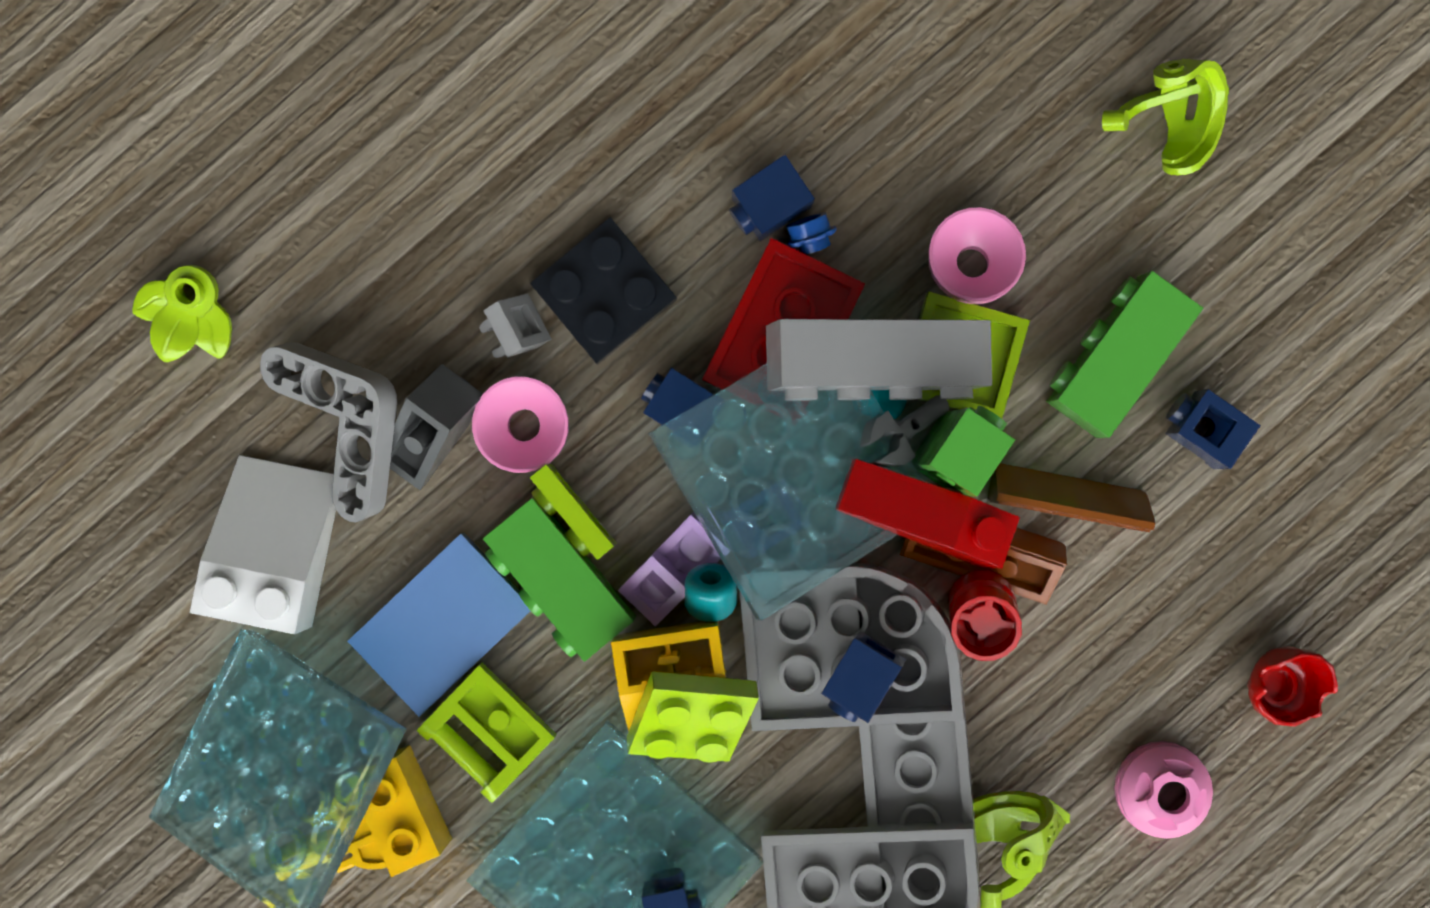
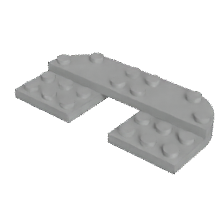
(912, 749)

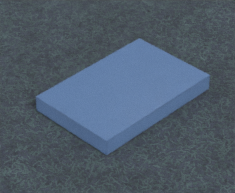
(440, 624)

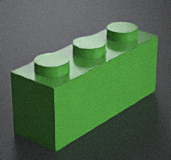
(1123, 353)
(963, 450)
(558, 580)

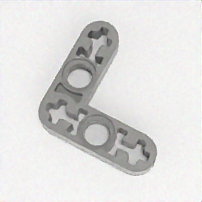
(356, 418)

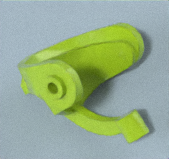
(1188, 141)
(999, 820)

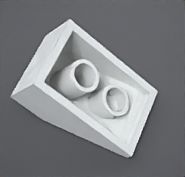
(267, 547)

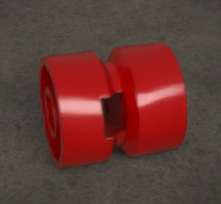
(984, 615)

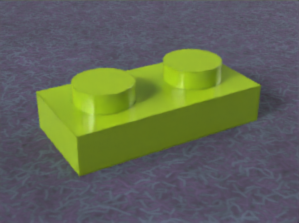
(557, 496)

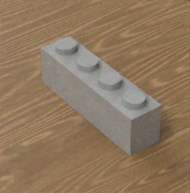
(878, 356)

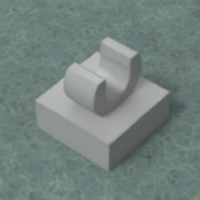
(515, 325)

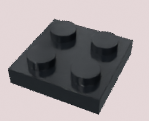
(603, 291)

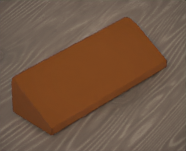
(1071, 497)
(1030, 567)

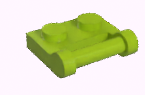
(498, 721)

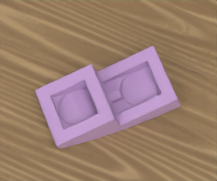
(660, 580)

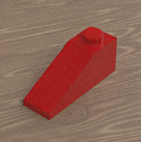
(928, 514)

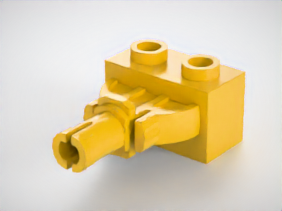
(400, 823)

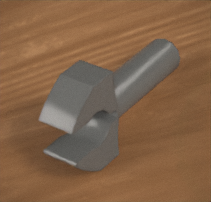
(902, 431)

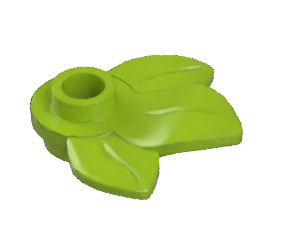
(182, 322)

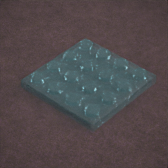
(770, 481)
(276, 774)
(606, 832)

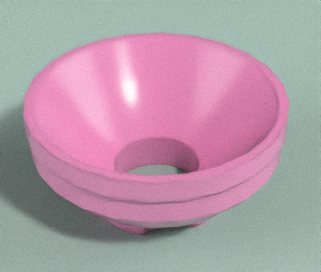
(992, 237)
(493, 418)
(1144, 775)

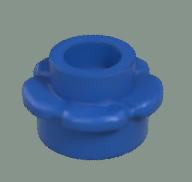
(810, 233)

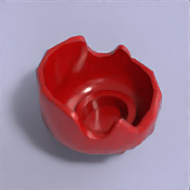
(1291, 685)

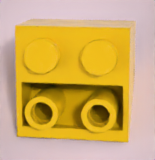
(671, 649)

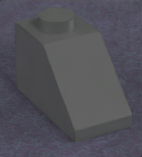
(431, 425)

